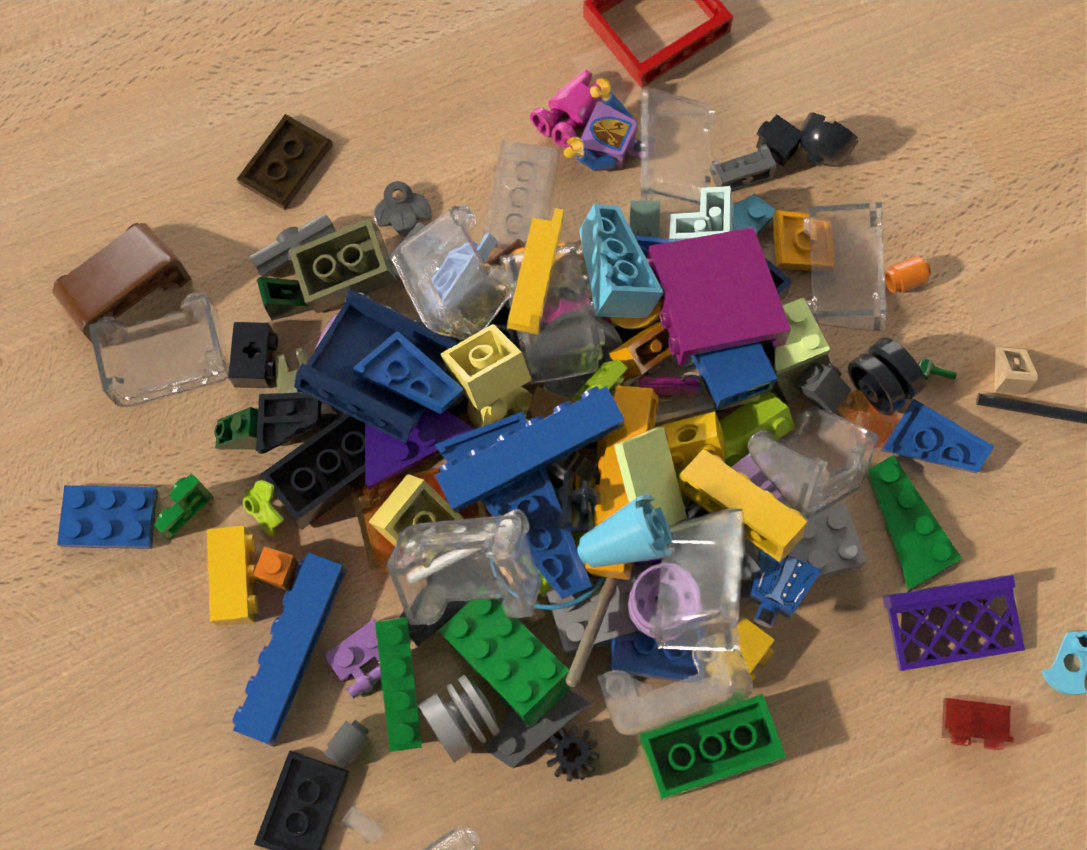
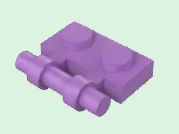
(353, 655)

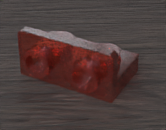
(976, 722)

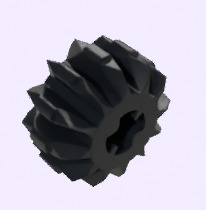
(564, 745)

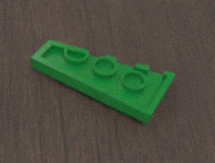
(916, 535)

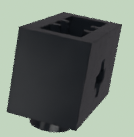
(246, 341)

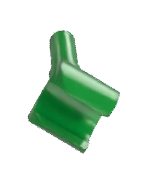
(928, 368)

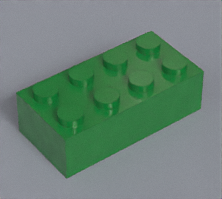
(507, 658)
(711, 747)

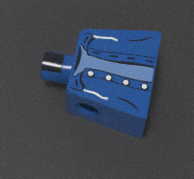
(780, 587)

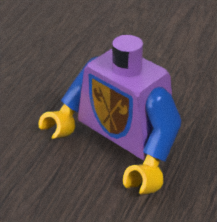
(608, 134)

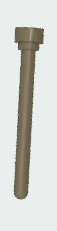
(591, 632)

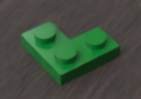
(189, 498)

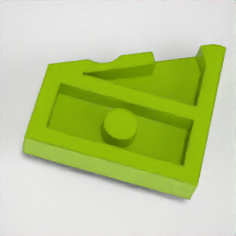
(608, 375)

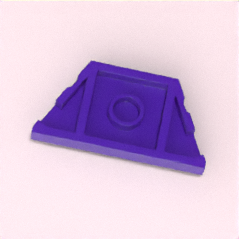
(389, 457)

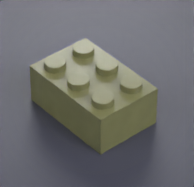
(342, 261)

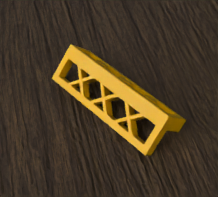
(535, 273)

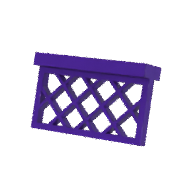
(947, 595)

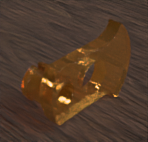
(861, 404)

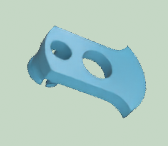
(1058, 676)

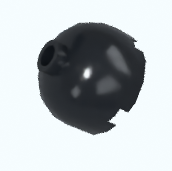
(826, 141)

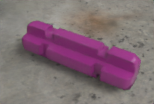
(671, 385)

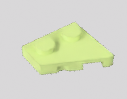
(804, 340)

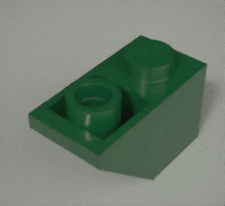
(237, 430)

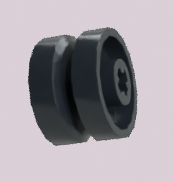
(887, 376)

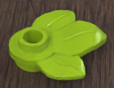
(258, 504)

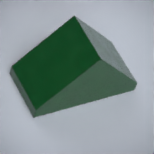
(281, 297)

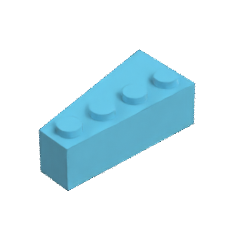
(616, 266)

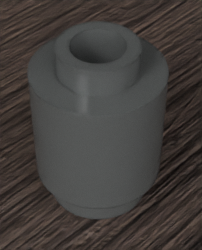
(347, 743)

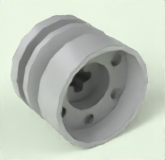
(459, 718)

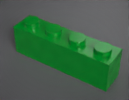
(398, 684)

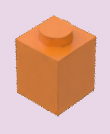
(275, 569)

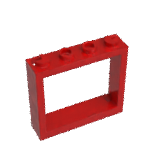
(670, 56)

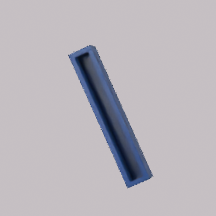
(530, 449)
(289, 650)

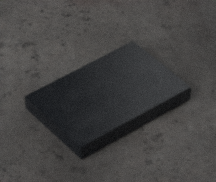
(302, 804)

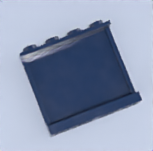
(352, 337)

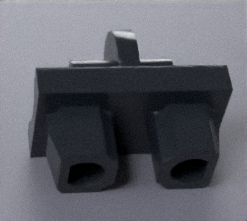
(578, 503)

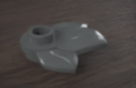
(401, 212)

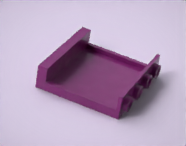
(717, 293)

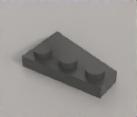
(519, 740)

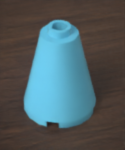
(628, 536)

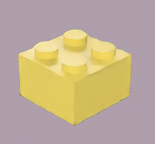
(486, 366)
(409, 505)

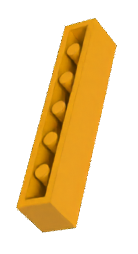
(639, 410)

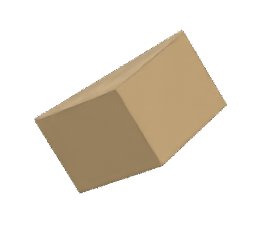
(1013, 371)

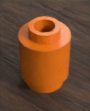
(907, 274)

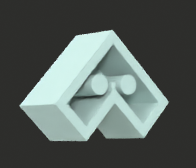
(713, 218)

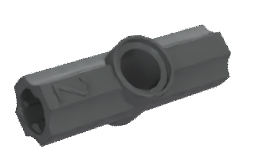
(277, 254)

